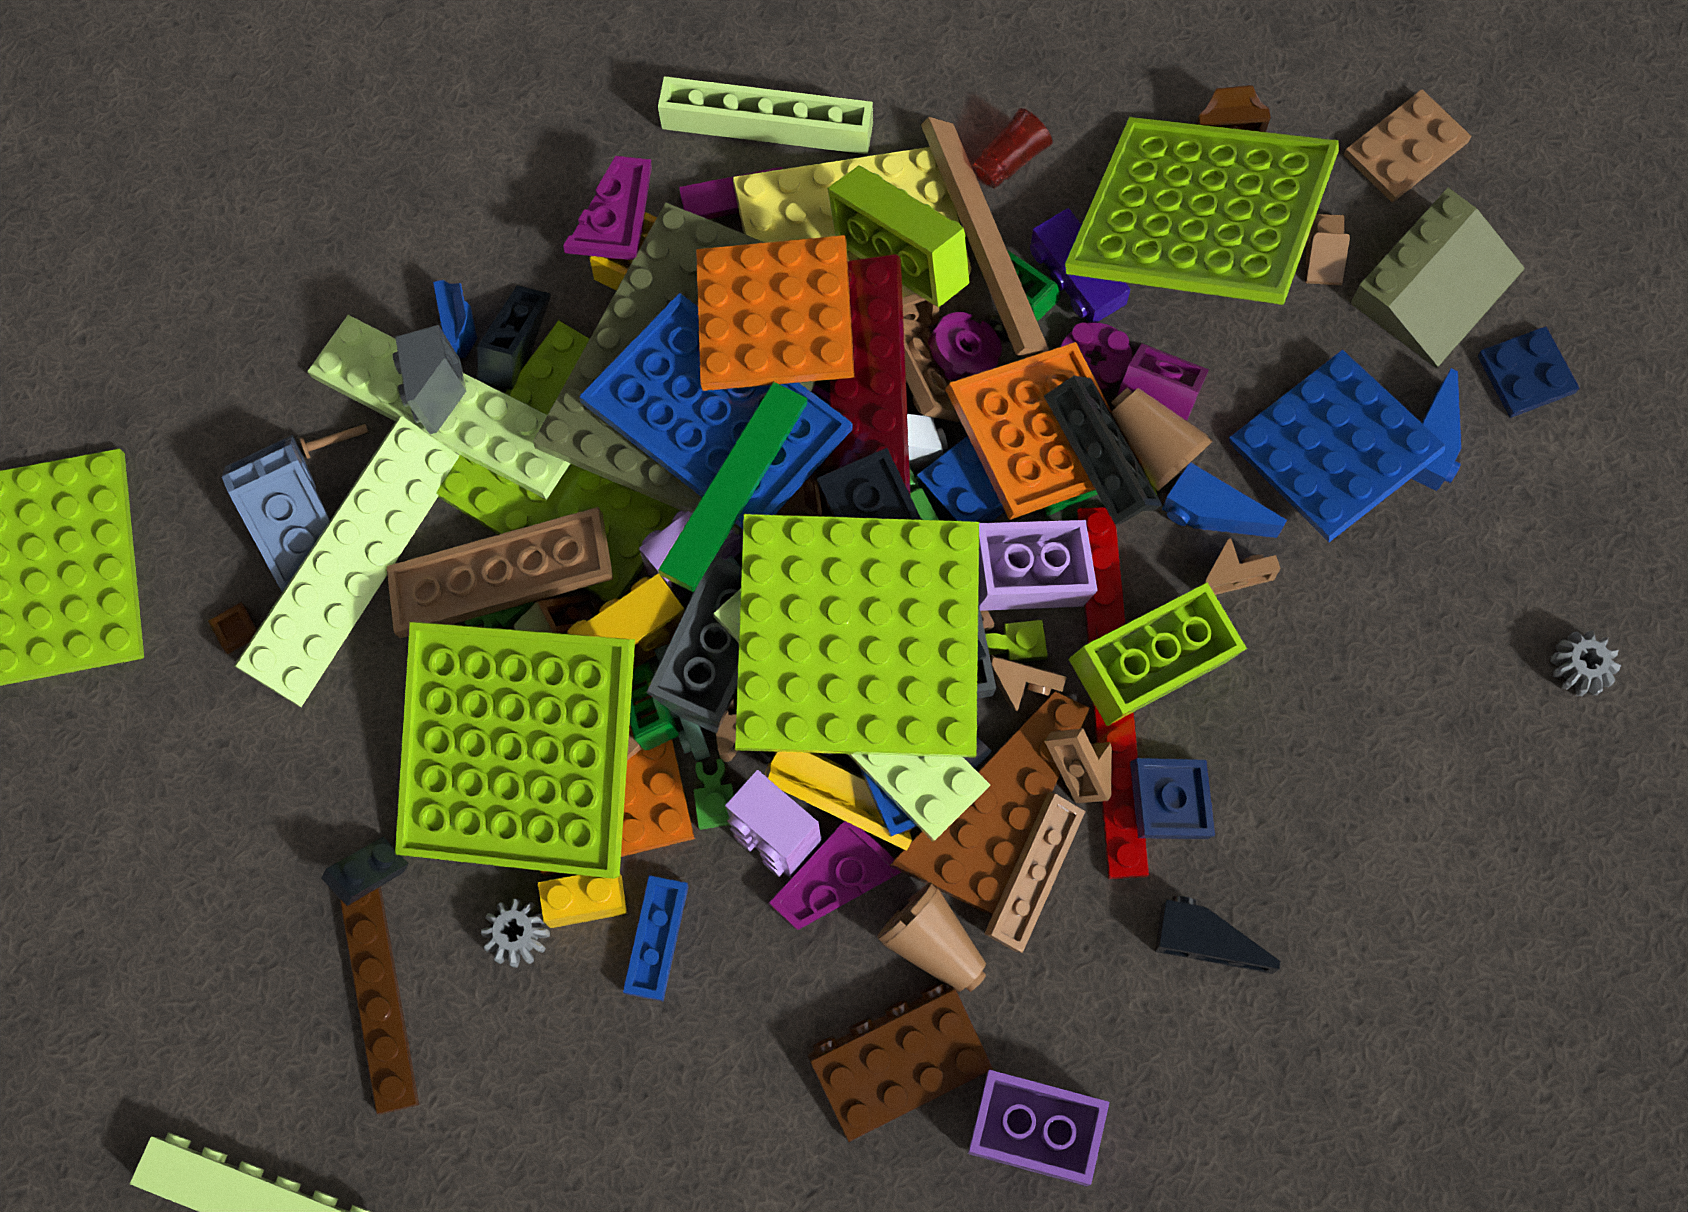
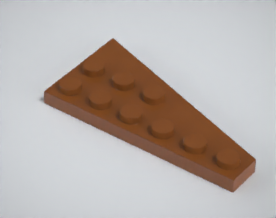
(984, 843)

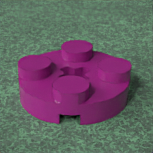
(1111, 345)
(949, 354)

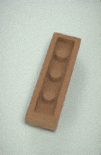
(1034, 872)

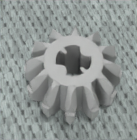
(1575, 670)
(503, 944)

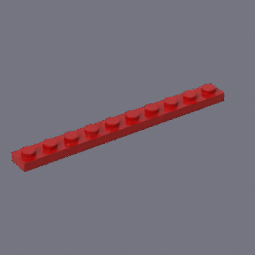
(1103, 614)

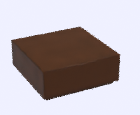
(233, 627)

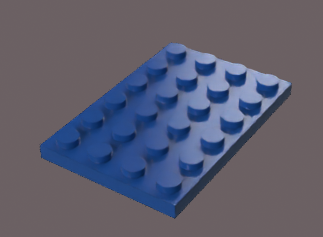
(659, 406)

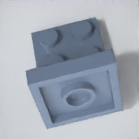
(278, 505)

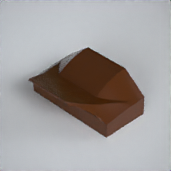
(1235, 109)

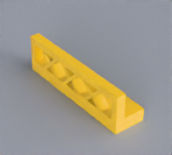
(831, 790)

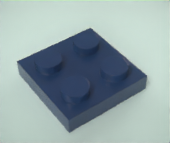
(1528, 372)
(1172, 798)

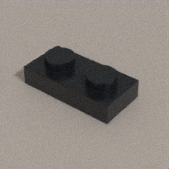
(364, 871)

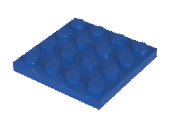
(1336, 445)

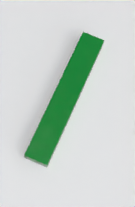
(732, 487)

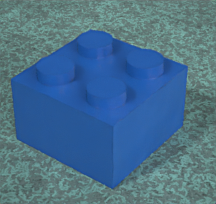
(960, 487)

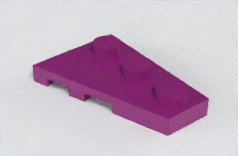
(616, 214)
(834, 875)

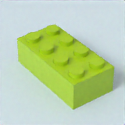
(888, 222)
(1157, 653)

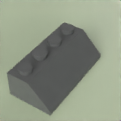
(702, 659)

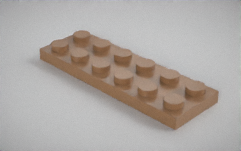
(500, 571)

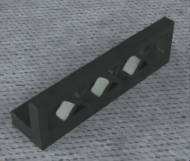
(1102, 449)

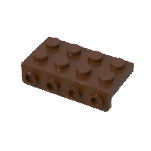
(899, 1060)

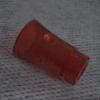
(1012, 148)

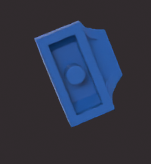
(455, 317)

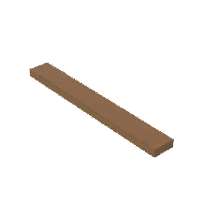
(984, 238)

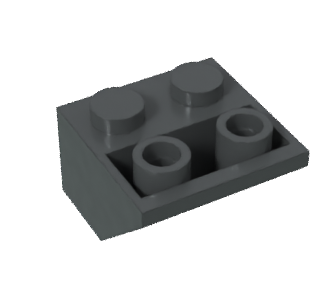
(430, 376)

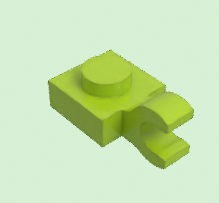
(1020, 641)

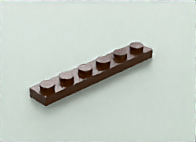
(379, 1004)

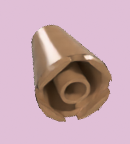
(1157, 435)
(934, 940)

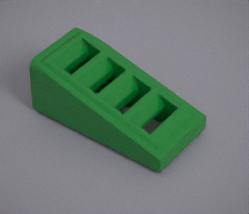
(1043, 293)
(656, 727)

